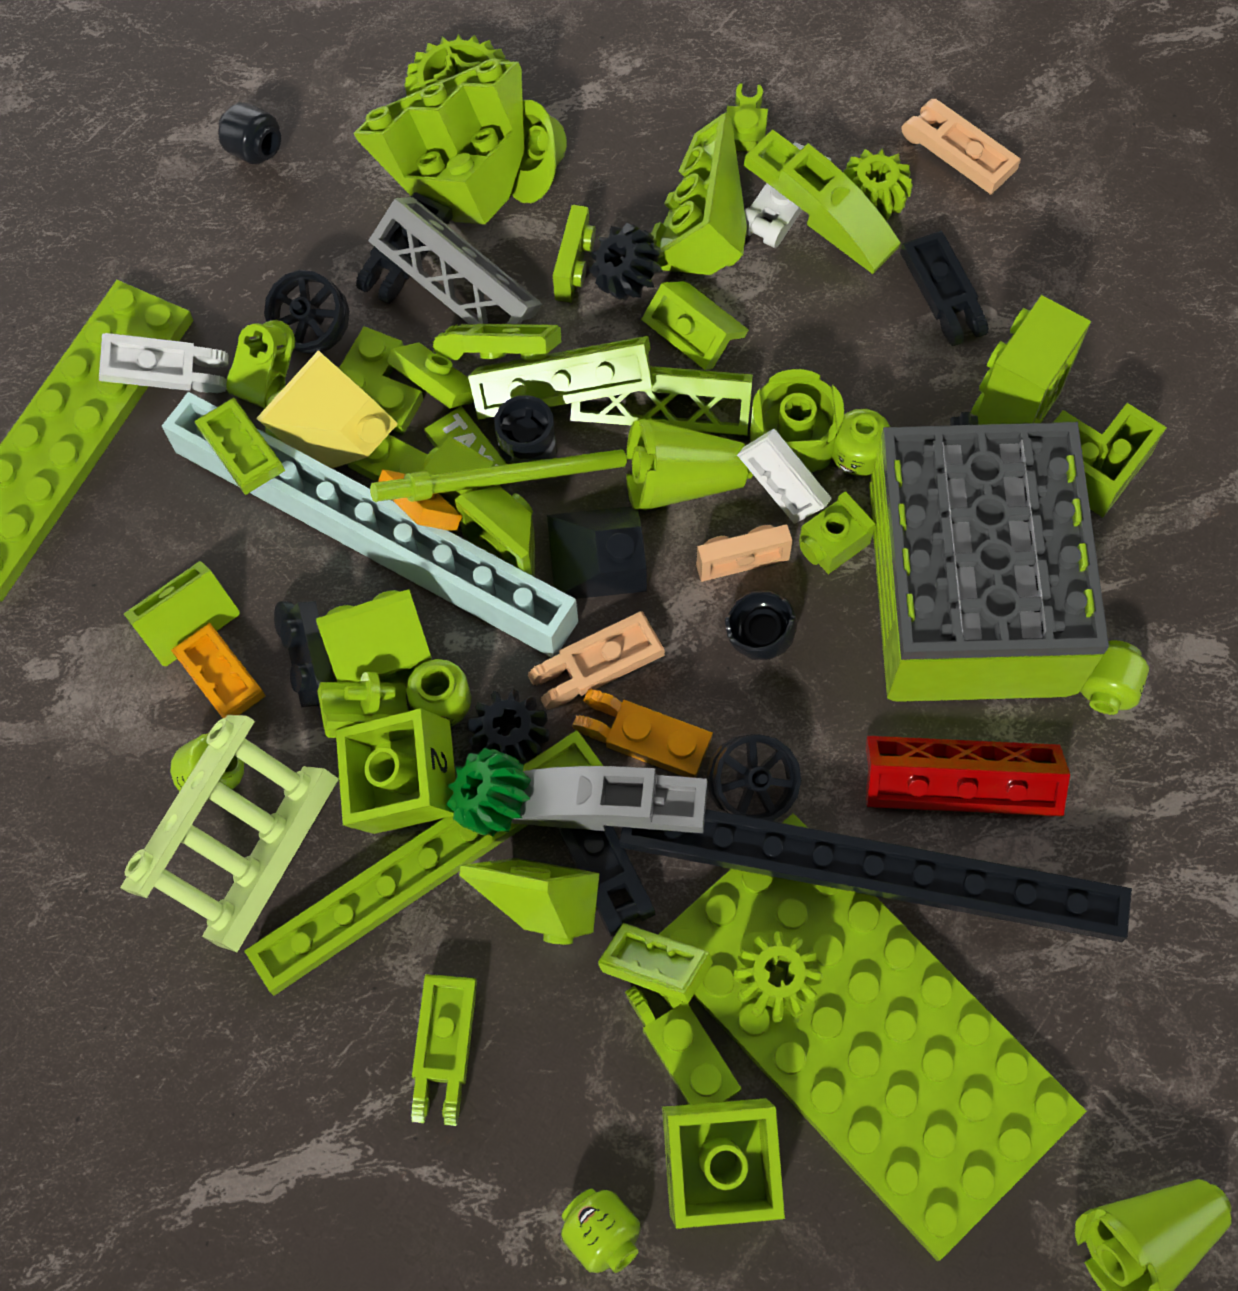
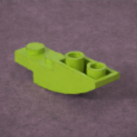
(830, 198)

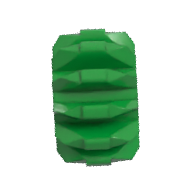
(488, 792)

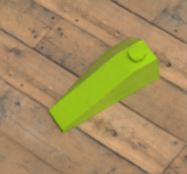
(707, 208)

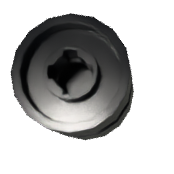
(525, 430)

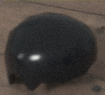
(761, 625)

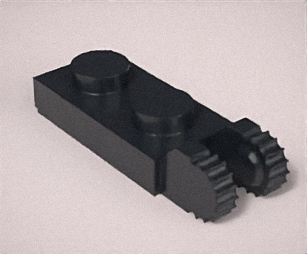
(398, 238)
(944, 285)

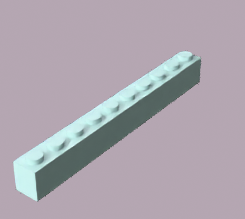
(388, 536)

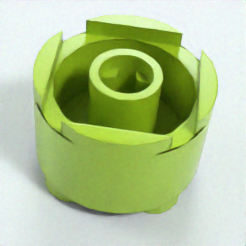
(803, 414)

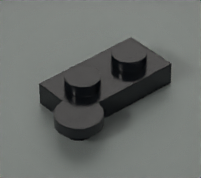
(306, 648)

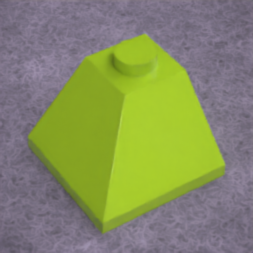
(499, 525)
(539, 895)

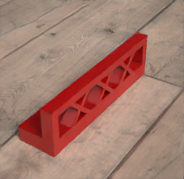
(966, 779)

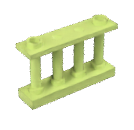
(254, 875)

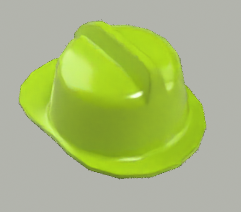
(543, 151)

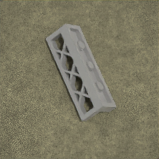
(453, 253)

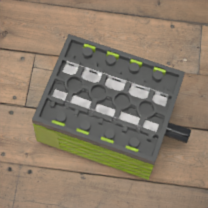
(985, 561)

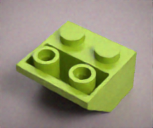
(375, 638)

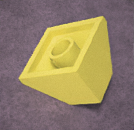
(327, 415)

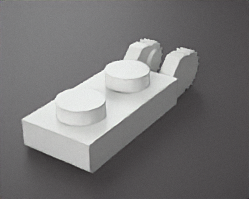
(159, 363)

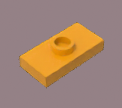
(431, 512)
(218, 672)

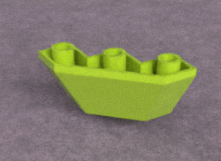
(454, 139)

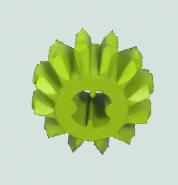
(881, 180)
(758, 976)

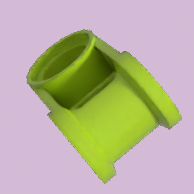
(258, 363)

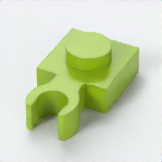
(748, 119)

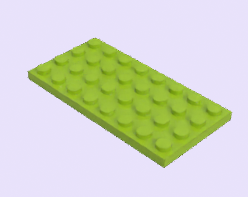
(889, 1058)

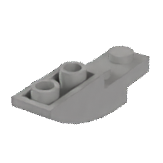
(613, 797)

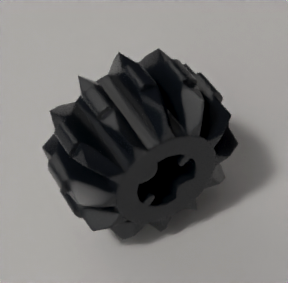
(626, 262)
(495, 720)

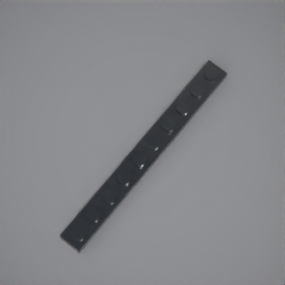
(896, 873)

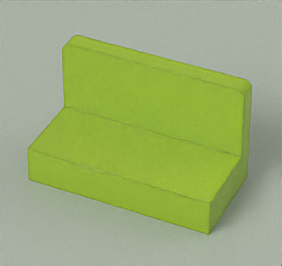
(692, 322)
(181, 610)

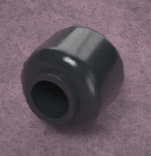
(249, 133)

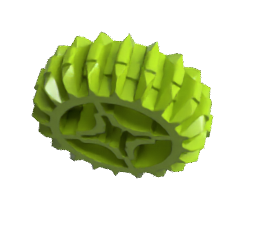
(447, 60)

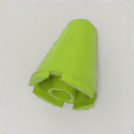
(680, 464)
(1154, 1236)

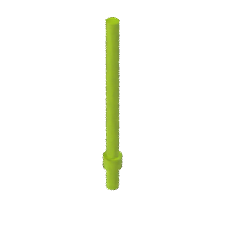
(421, 485)

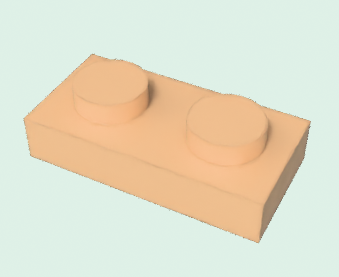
(757, 549)

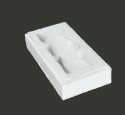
(784, 476)

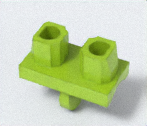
(356, 703)

